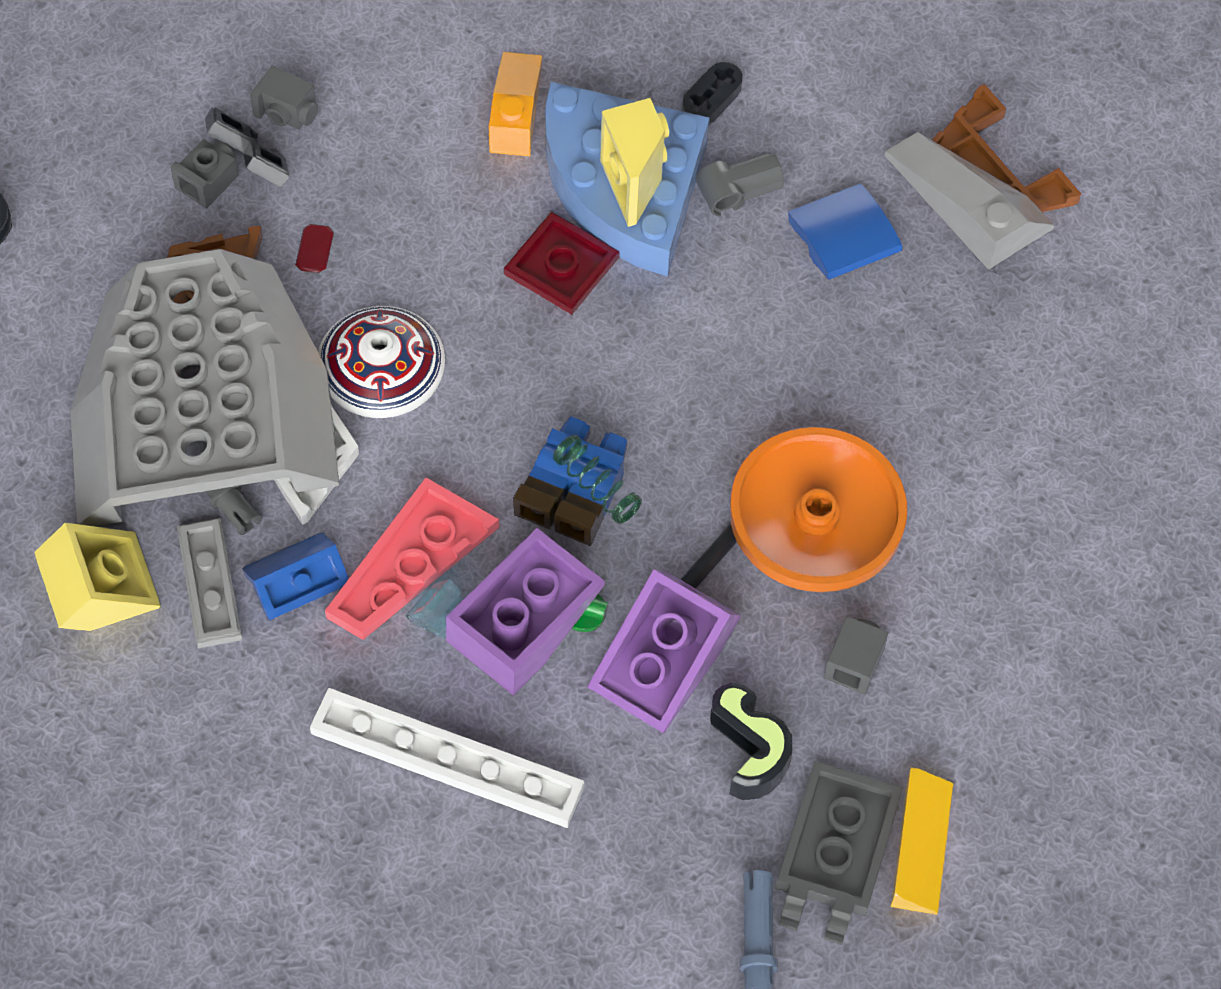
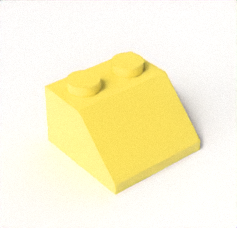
(633, 154)
(95, 576)

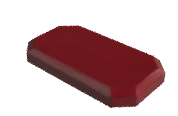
(314, 248)

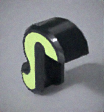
(757, 734)

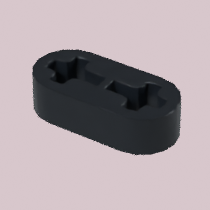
(706, 88)

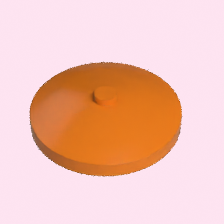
(818, 509)

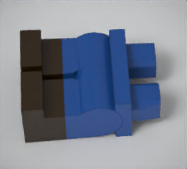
(559, 495)

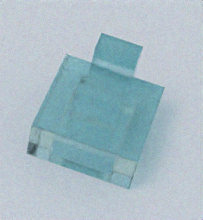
(433, 605)

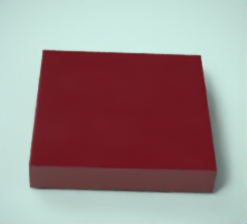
(561, 263)

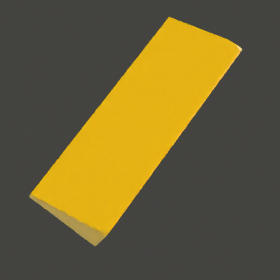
(922, 842)

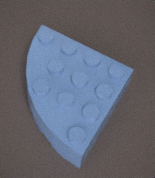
(582, 185)

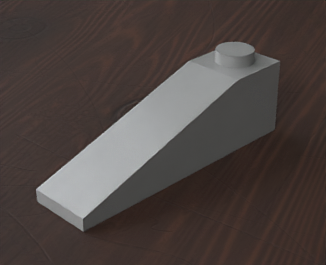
(974, 204)

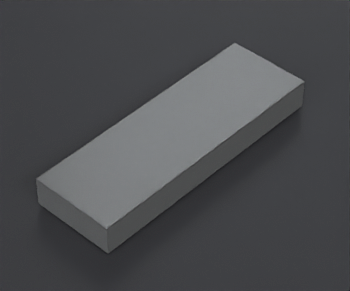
(209, 583)

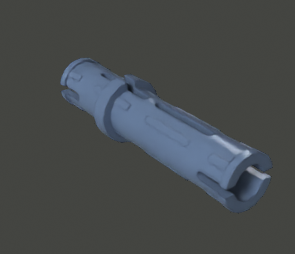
(758, 956)

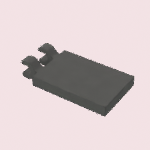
(837, 846)

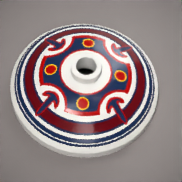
(387, 379)

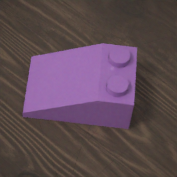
(522, 611)
(663, 649)

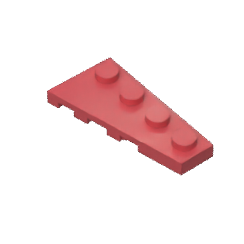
(412, 553)

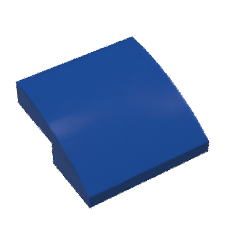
(845, 231)

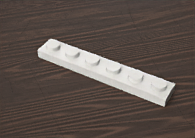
(447, 757)

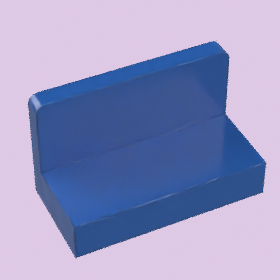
(297, 575)

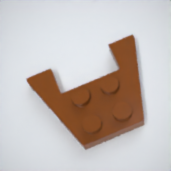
(962, 138)

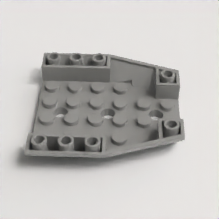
(253, 402)

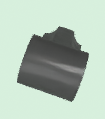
(731, 185)

